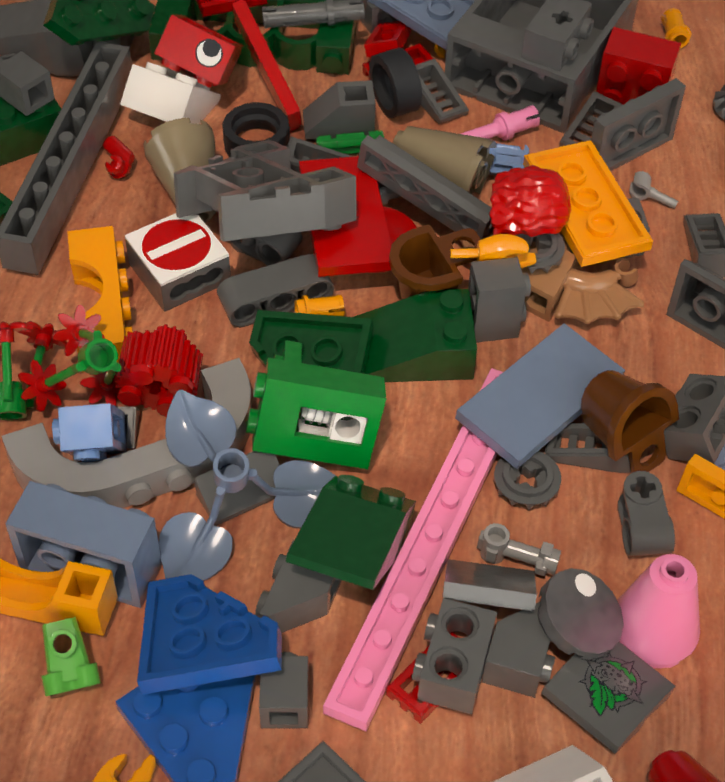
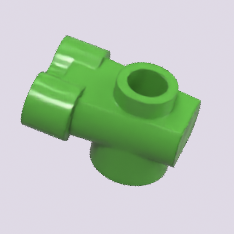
(68, 669)

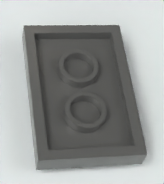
(638, 125)

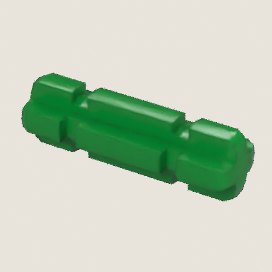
(347, 142)

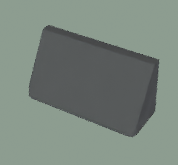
(244, 500)

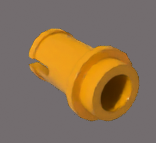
(675, 27)
(322, 305)

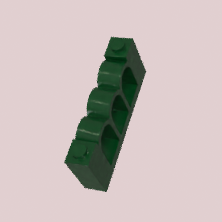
(327, 50)

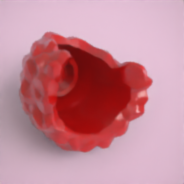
(529, 202)

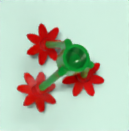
(95, 357)
(11, 404)

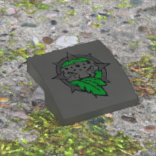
(609, 694)

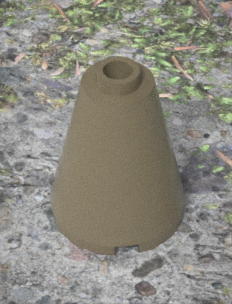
(178, 146)
(453, 155)

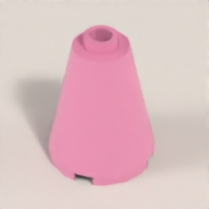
(662, 612)

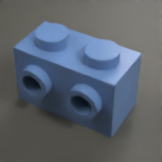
(90, 431)

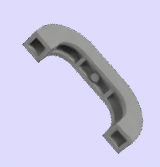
(136, 474)

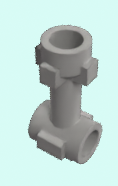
(495, 545)

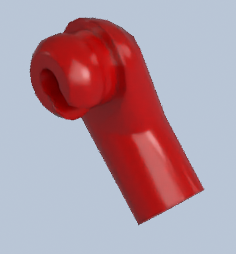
(121, 157)

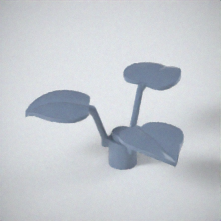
(206, 430)

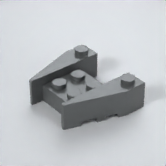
(263, 195)

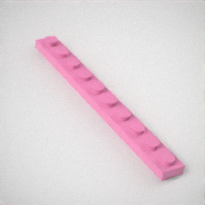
(410, 581)

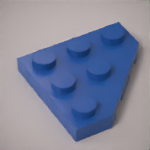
(202, 637)
(194, 728)

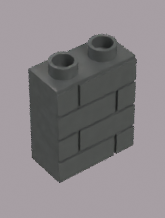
(488, 64)

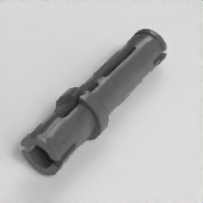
(313, 13)

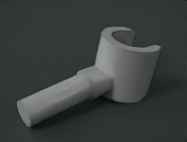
(642, 189)

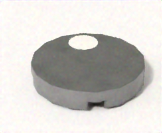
(580, 613)

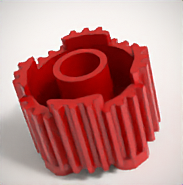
(157, 367)

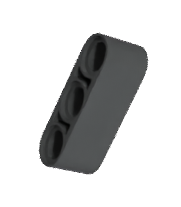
(272, 289)

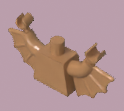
(578, 293)

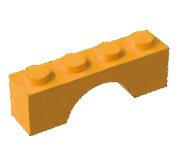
(95, 265)
(59, 595)

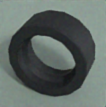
(395, 82)
(254, 116)

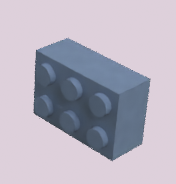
(61, 527)

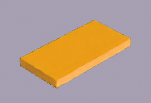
(601, 216)

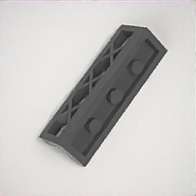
(423, 186)

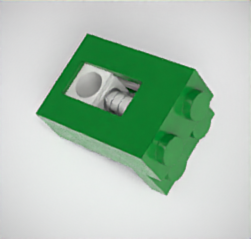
(324, 399)

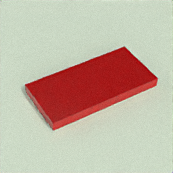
(359, 244)

